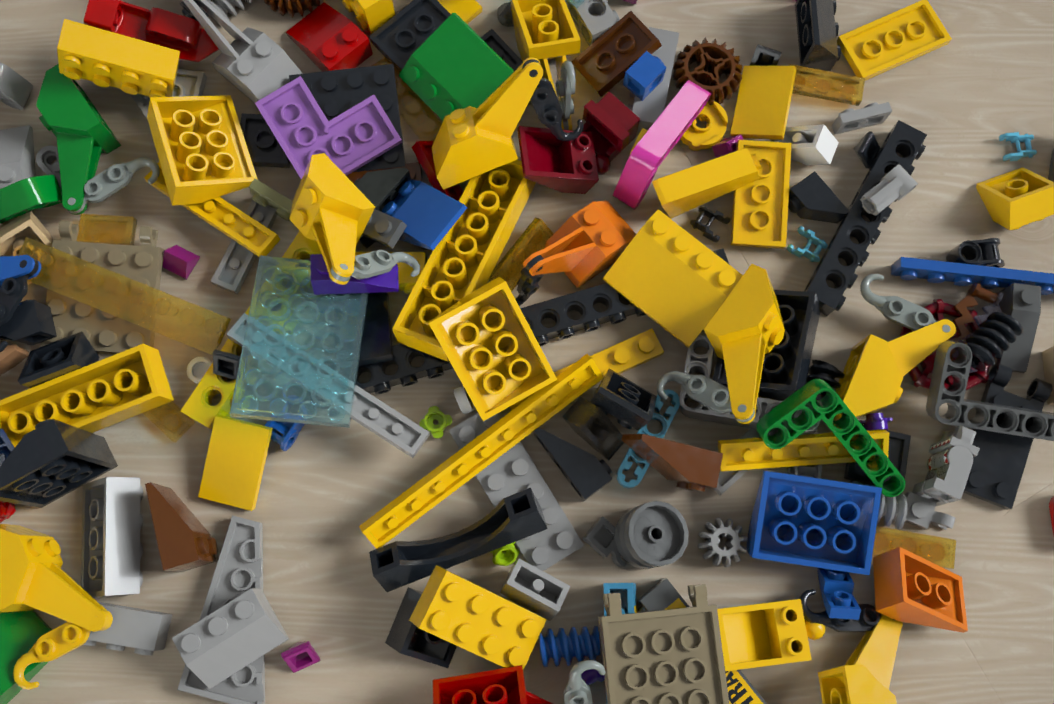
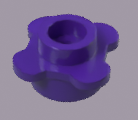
(875, 421)

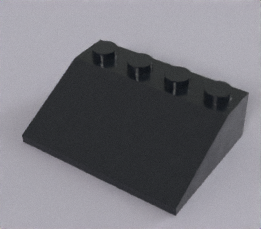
(788, 362)
(53, 463)

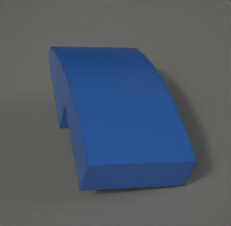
(837, 594)

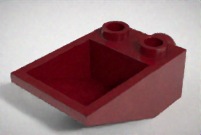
(560, 164)

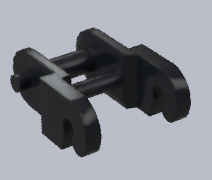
(704, 211)

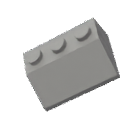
(230, 638)

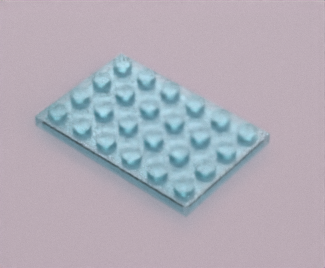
(298, 349)

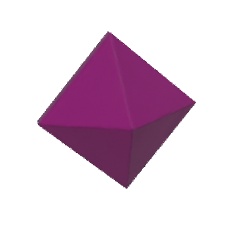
(300, 656)

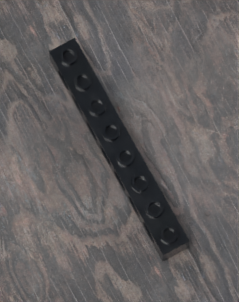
(900, 139)

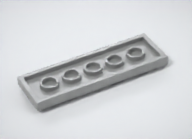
(513, 474)

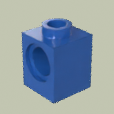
(644, 75)

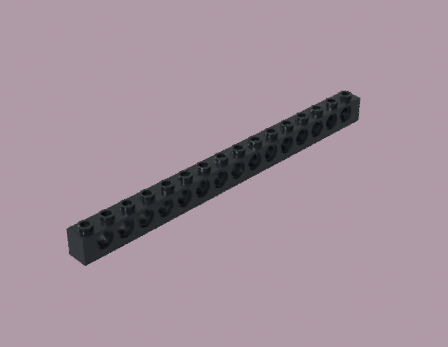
(534, 314)

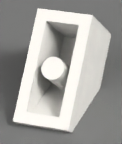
(810, 144)

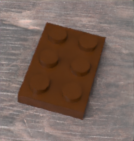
(615, 52)

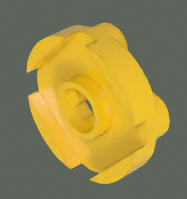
(714, 130)

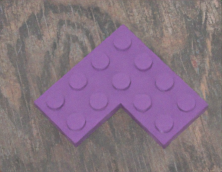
(304, 130)

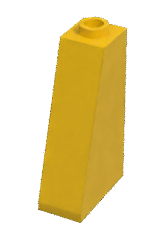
(706, 181)

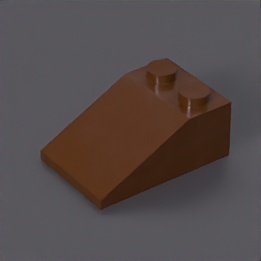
(685, 464)
(179, 534)

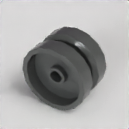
(651, 535)

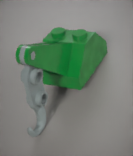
(80, 141)

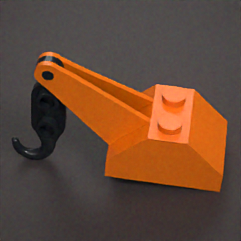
(579, 248)

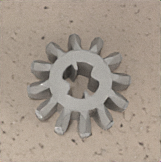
(732, 543)

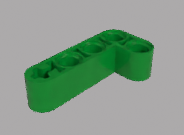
(29, 195)

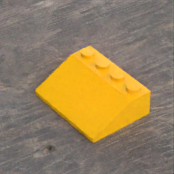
(199, 147)
(672, 278)
(492, 348)

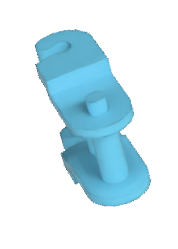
(1016, 138)
(811, 240)

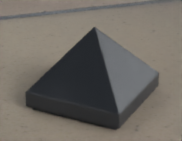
(765, 56)
(867, 149)
(225, 364)

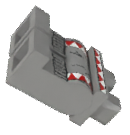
(948, 467)

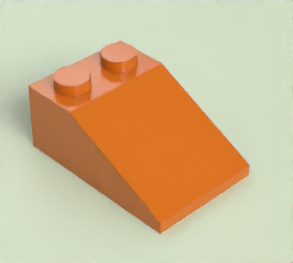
(918, 591)

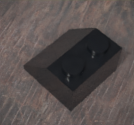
(57, 360)
(415, 642)

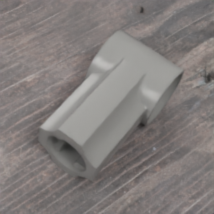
(892, 187)

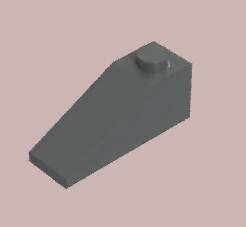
(1024, 305)

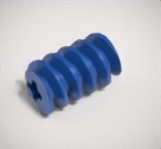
(569, 646)

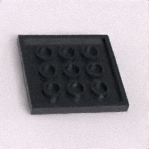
(345, 88)

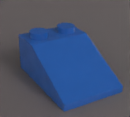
(425, 212)

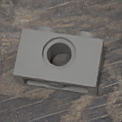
(593, 26)

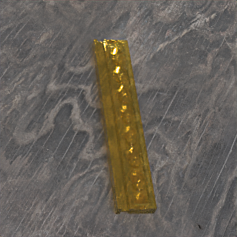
(126, 298)

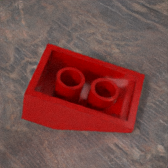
(330, 39)

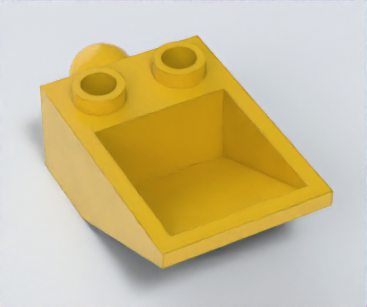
(766, 634)

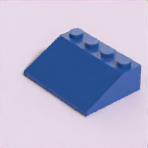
(814, 522)

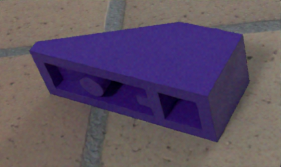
(323, 284)

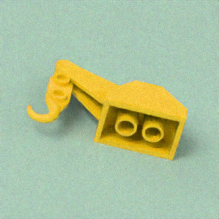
(34, 580)

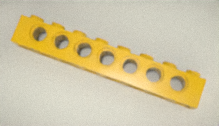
(200, 402)

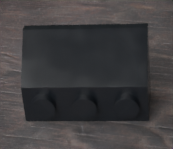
(817, 33)

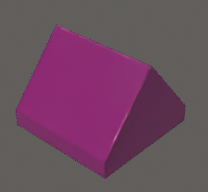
(179, 261)

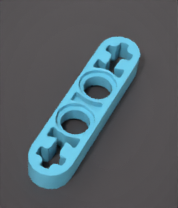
(639, 472)

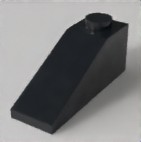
(579, 467)

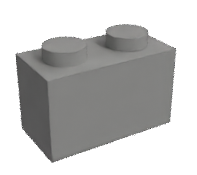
(534, 589)

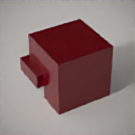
(611, 125)

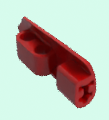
(152, 26)

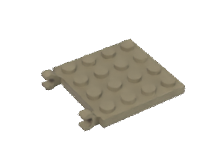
(102, 329)
(663, 653)

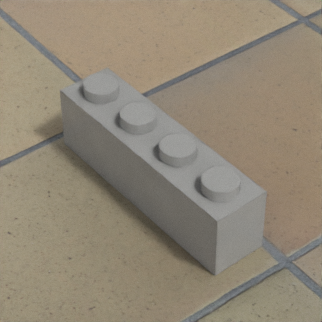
(654, 103)

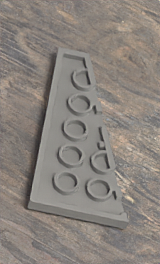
(236, 572)

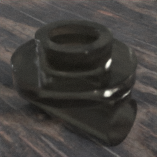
(504, 15)

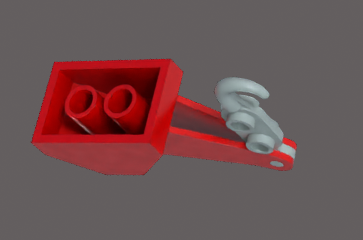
(509, 687)

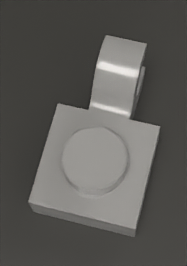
(921, 513)

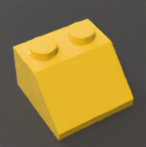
(1017, 198)

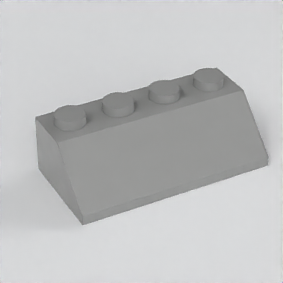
(111, 537)

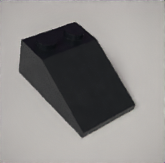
(624, 400)

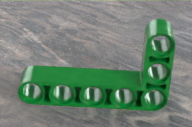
(843, 429)

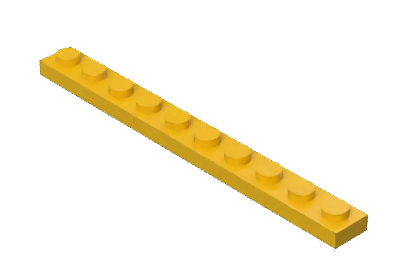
(480, 452)

